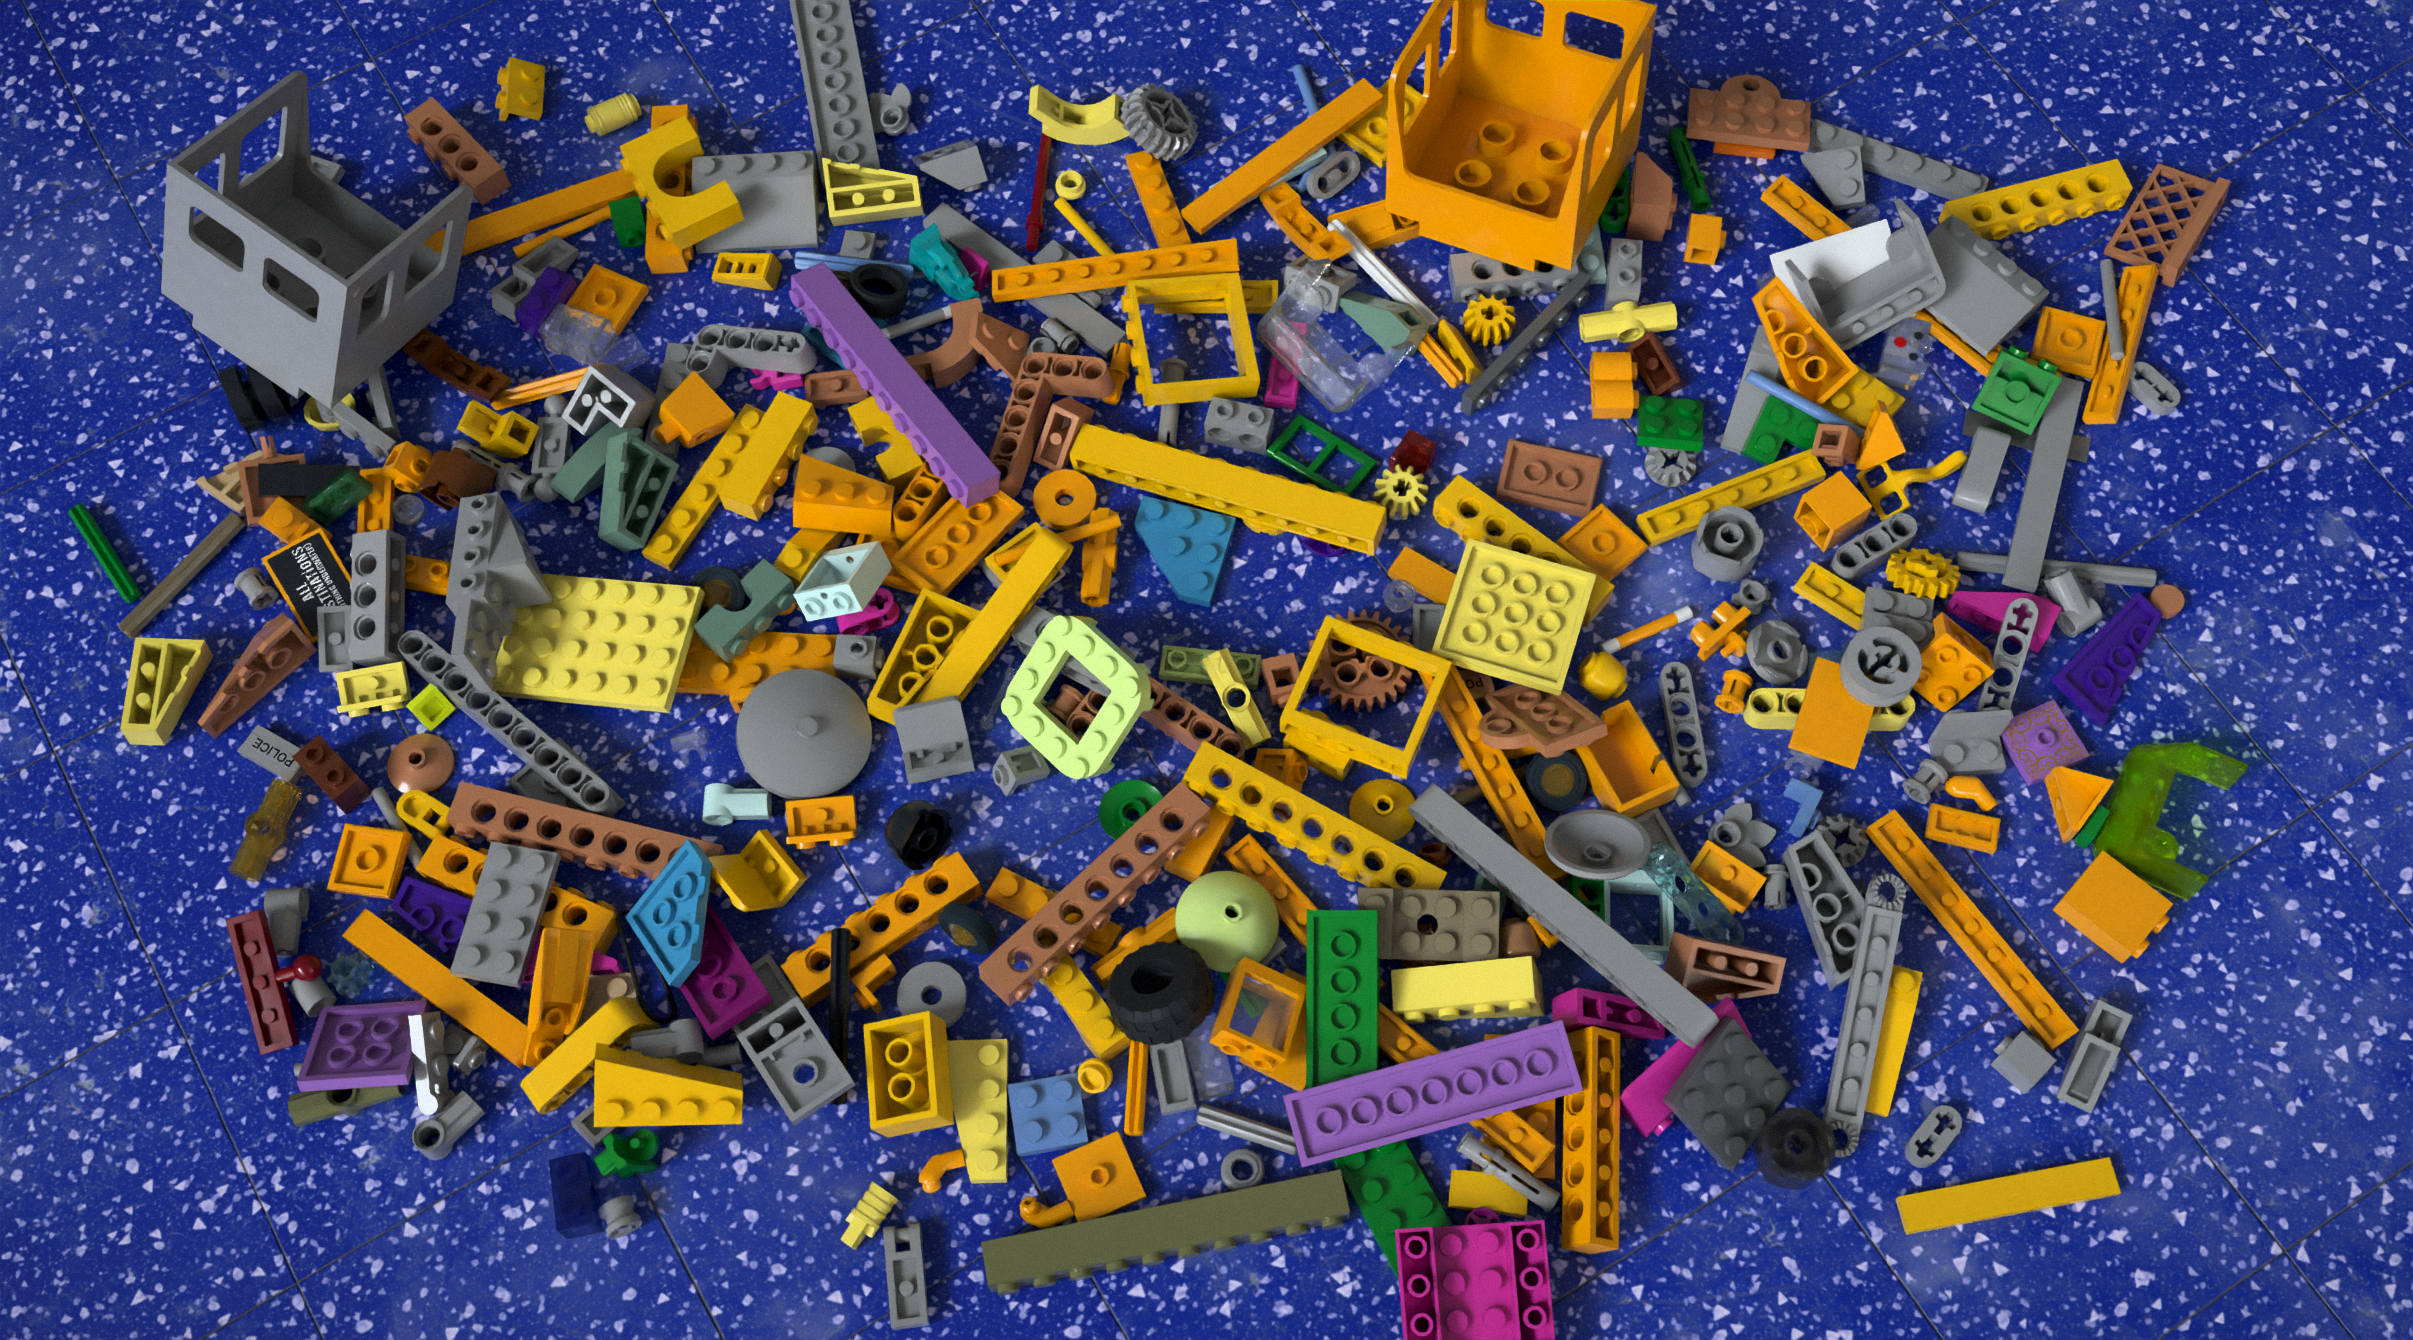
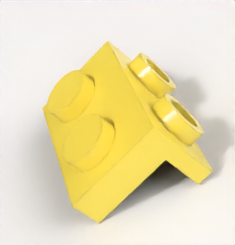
(373, 687)

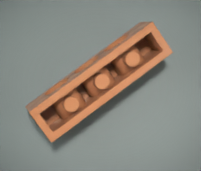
(456, 150)

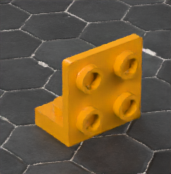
(1951, 664)

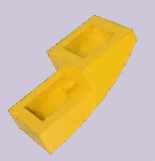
(1477, 1190)

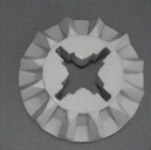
(1673, 475)
(1846, 854)

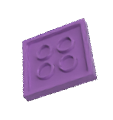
(360, 1047)

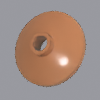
(432, 770)

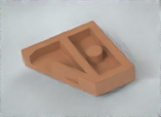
(999, 344)

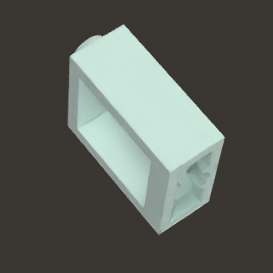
(842, 585)
(1642, 884)

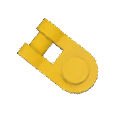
(416, 810)

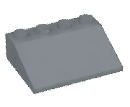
(775, 196)
(1984, 290)

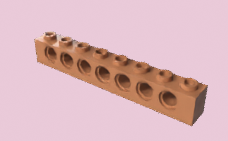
(474, 801)
(1177, 806)

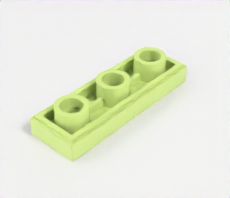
(1186, 665)

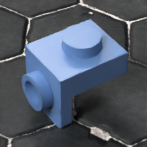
(1809, 797)

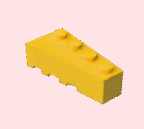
(919, 651)

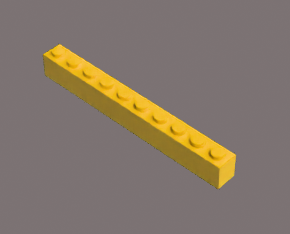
(1229, 488)

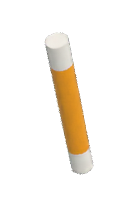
(1647, 630)

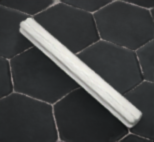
(1383, 274)

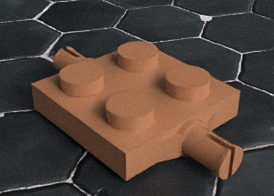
(248, 475)

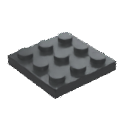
(1727, 1093)

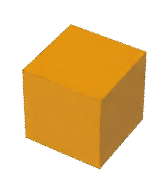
(1832, 511)

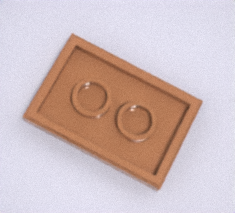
(1548, 478)

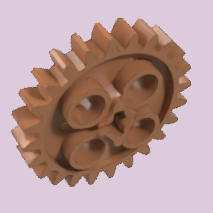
(1366, 687)

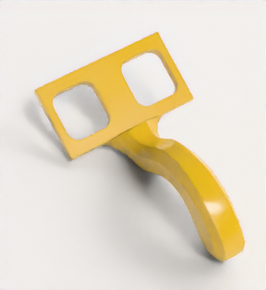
(1898, 480)

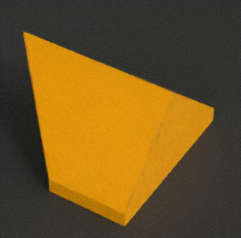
(1880, 439)
(2074, 797)

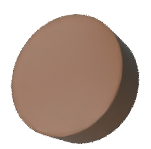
(2167, 600)

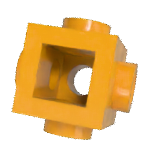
(406, 466)

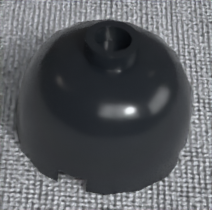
(918, 833)

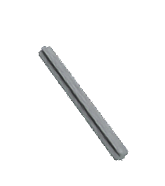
(2085, 571)

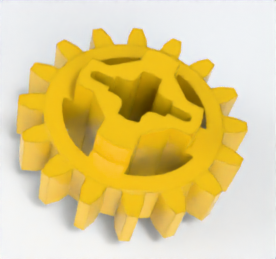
(1922, 573)

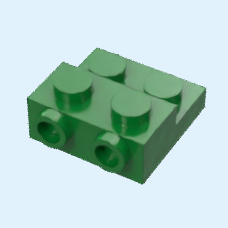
(2017, 389)

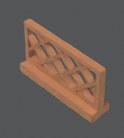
(2187, 238)

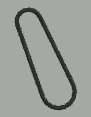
(635, 979)

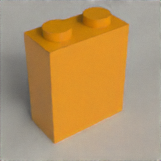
(2114, 908)

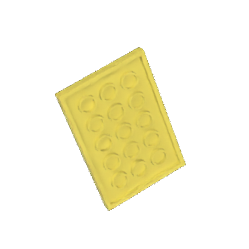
(600, 644)

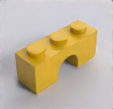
(900, 461)

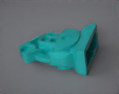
(941, 264)

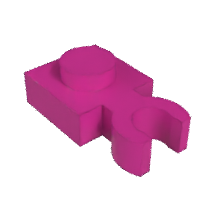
(778, 380)

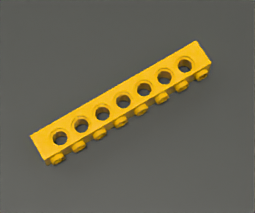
(1304, 811)

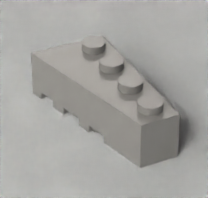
(1828, 904)

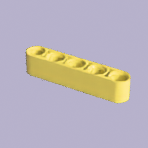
(1781, 717)

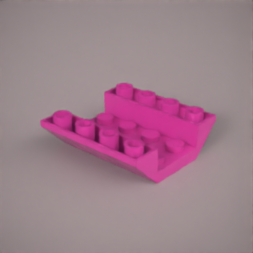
(1475, 1282)

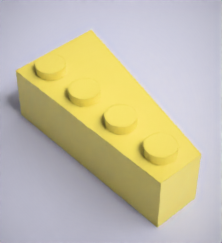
(1468, 990)

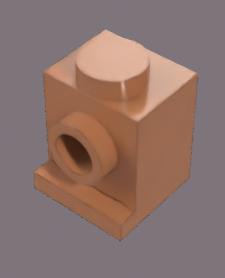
(1837, 449)
(1276, 671)

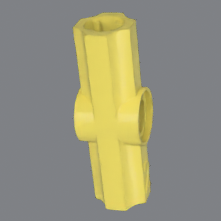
(1627, 321)
(1227, 679)

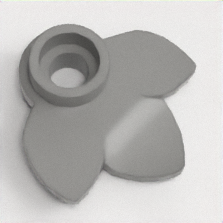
(888, 109)
(1746, 835)

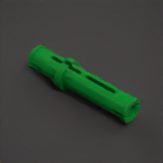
(1693, 179)

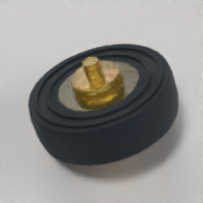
(721, 587)
(1555, 781)
(967, 928)

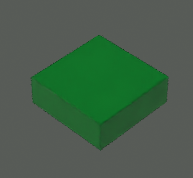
(2091, 826)

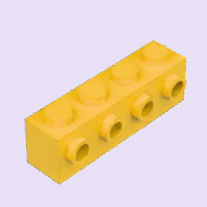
(768, 456)

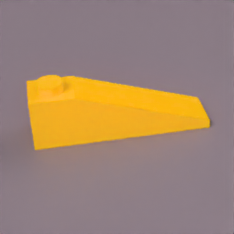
(1893, 1037)

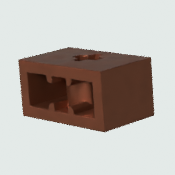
(332, 774)

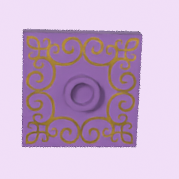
(2042, 741)

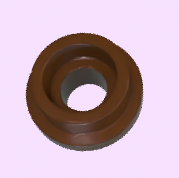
(1436, 854)

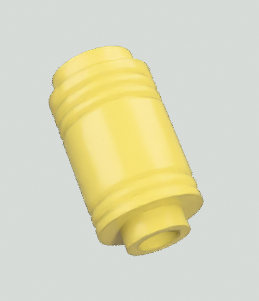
(613, 114)

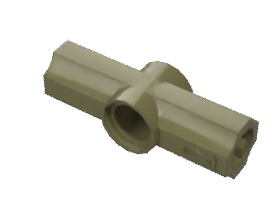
(320, 1105)

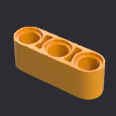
(919, 502)

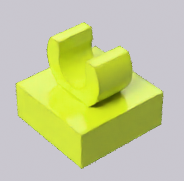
(430, 707)

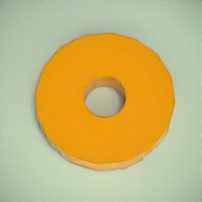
(1064, 483)

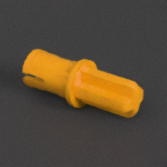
(1119, 369)

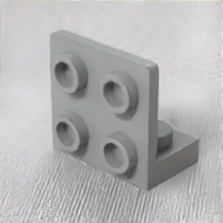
(1970, 741)

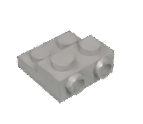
(1899, 612)

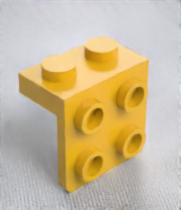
(759, 875)

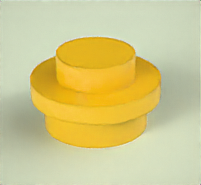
(1094, 1075)

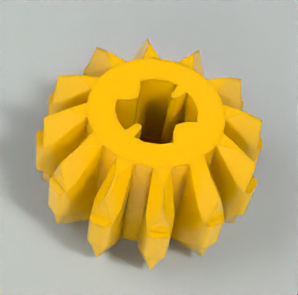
(1489, 320)

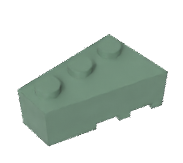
(632, 491)

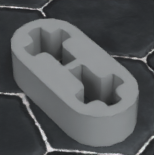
(2152, 388)
(1926, 1131)

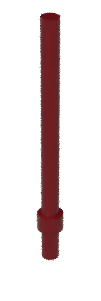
(1035, 219)

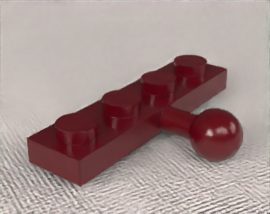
(265, 980)

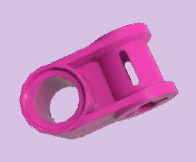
(871, 617)

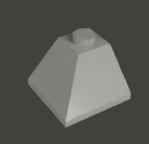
(954, 164)

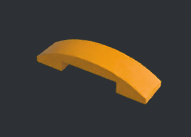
(1301, 226)

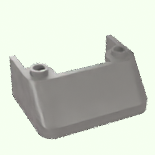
(1881, 295)

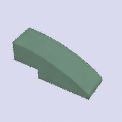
(587, 465)

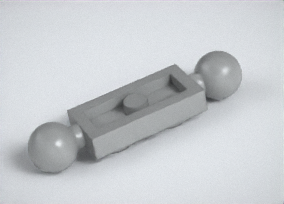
(550, 446)

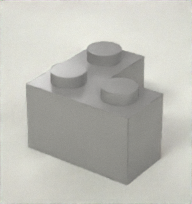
(607, 396)

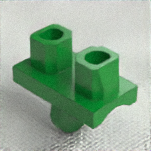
(628, 1153)

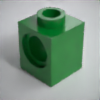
(629, 221)

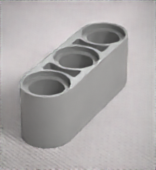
(1981, 469)
(1882, 538)

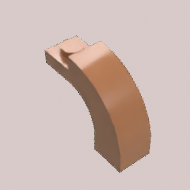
(956, 355)

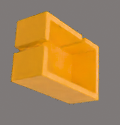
(1622, 763)

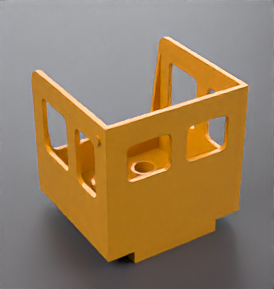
(1516, 130)

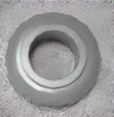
(1242, 1155)

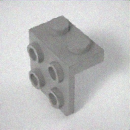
(933, 739)

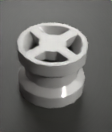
(620, 1216)

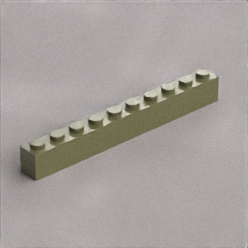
(1165, 1231)

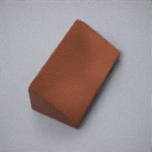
(1656, 365)

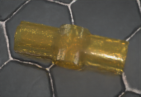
(257, 848)

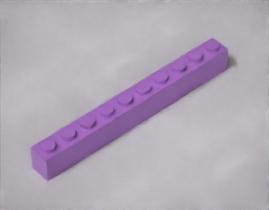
(895, 385)

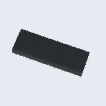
(295, 479)

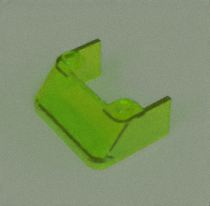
(2137, 804)

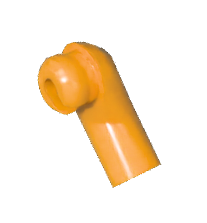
(1970, 788)
(937, 1165)
(1044, 1216)

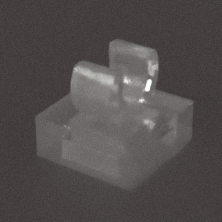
(689, 741)
(1807, 760)

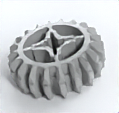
(1159, 122)

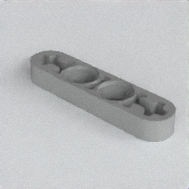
(2012, 663)
(1679, 724)

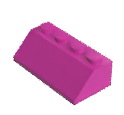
(1643, 1099)

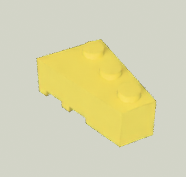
(869, 194)
(160, 686)

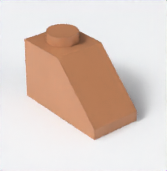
(1061, 432)

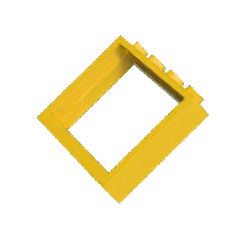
(1190, 289)
(1348, 742)

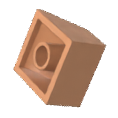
(1650, 201)

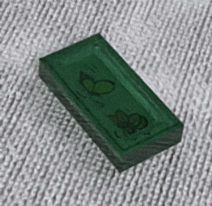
(337, 496)

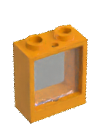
(1258, 1014)

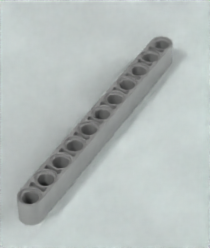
(1565, 916)

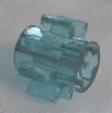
(350, 973)

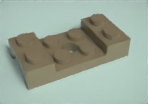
(1465, 923)

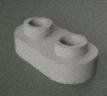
(1330, 175)

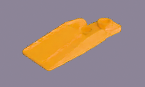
(1376, 226)
(557, 990)

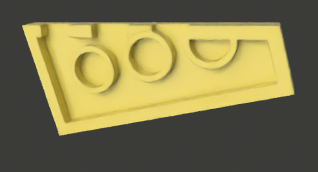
(981, 1105)

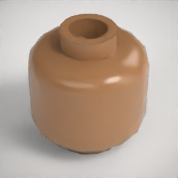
(1518, 940)

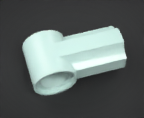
(726, 804)

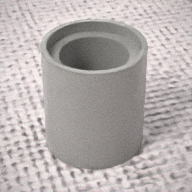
(312, 995)

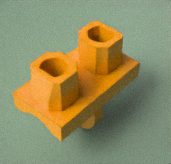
(1712, 640)

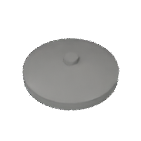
(803, 734)

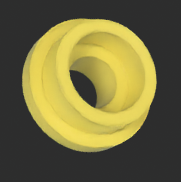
(1070, 178)

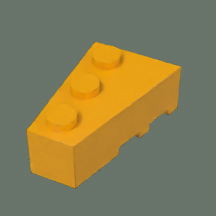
(840, 500)

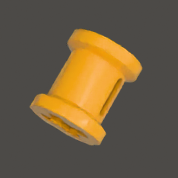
(1733, 691)

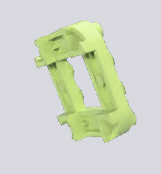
(1113, 722)

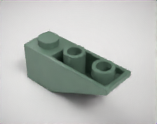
(1385, 320)

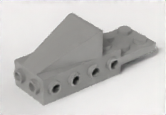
(487, 582)

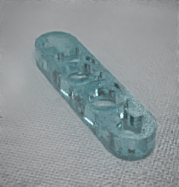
(1694, 891)

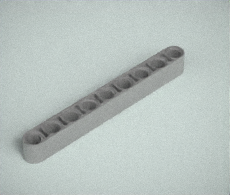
(512, 736)

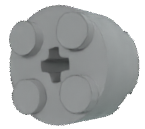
(1727, 544)

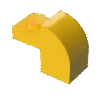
(500, 435)

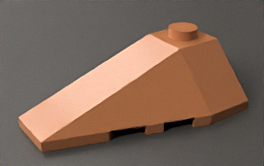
(263, 665)

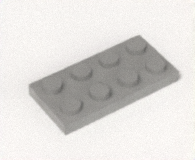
(505, 914)

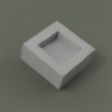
(858, 244)

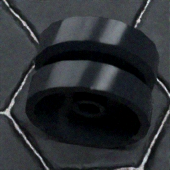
(254, 397)

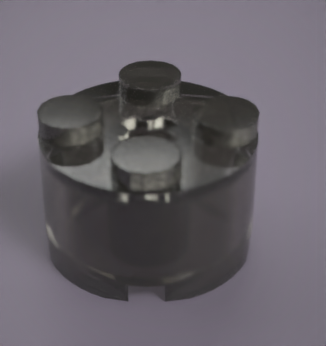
(1805, 1132)

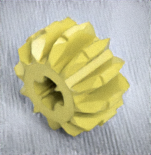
(1402, 504)

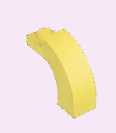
(1076, 123)

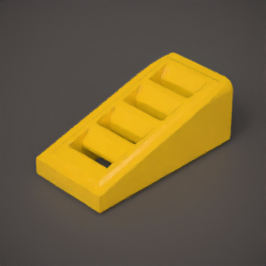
(765, 275)

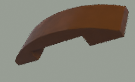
(455, 368)

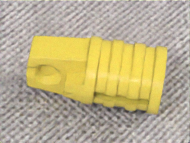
(868, 1215)

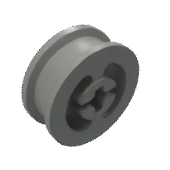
(1888, 683)

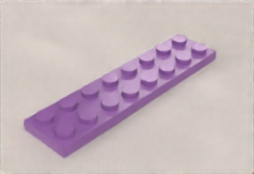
(1432, 1093)

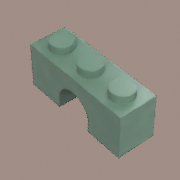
(731, 632)

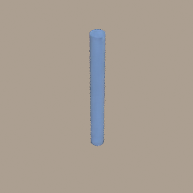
(1310, 99)
(1799, 401)

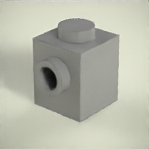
(858, 657)
(2022, 1060)

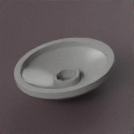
(1597, 844)

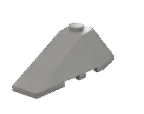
(1749, 397)

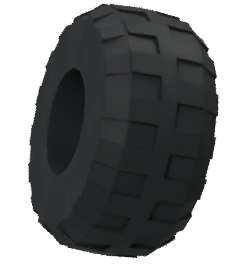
(1160, 993)

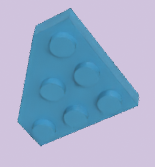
(1186, 546)
(673, 914)

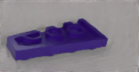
(2101, 667)

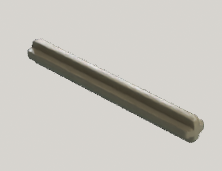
(181, 575)

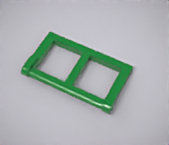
(1333, 443)

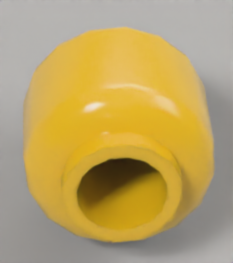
(1602, 675)

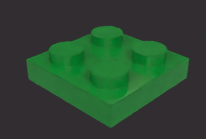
(1670, 423)

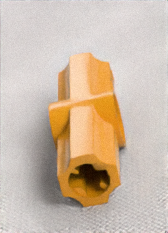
(1099, 562)
(1158, 930)

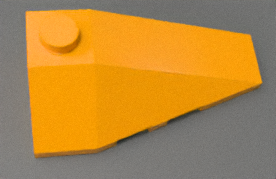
(1803, 349)

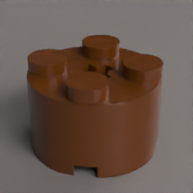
(454, 477)

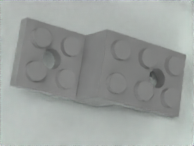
(785, 1039)

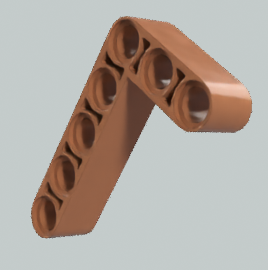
(1026, 410)
(1165, 705)

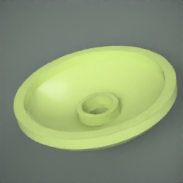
(1214, 935)

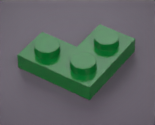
(1777, 424)

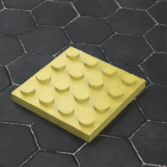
(1514, 616)

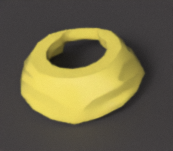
(314, 418)

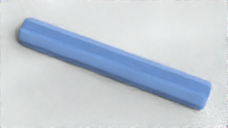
(848, 264)

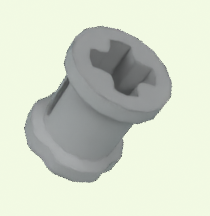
(255, 588)
(1925, 781)

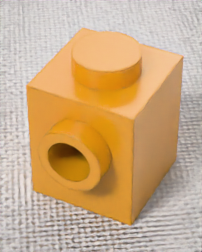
(1704, 239)

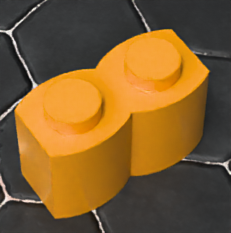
(1612, 385)

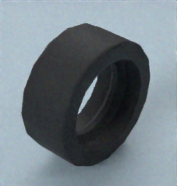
(882, 277)

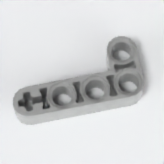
(745, 347)

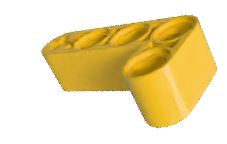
(574, 1059)

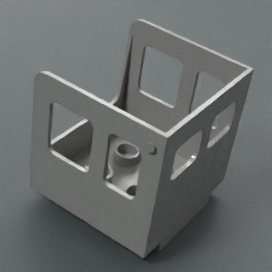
(296, 265)

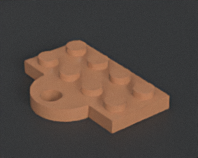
(1749, 116)
(1537, 718)

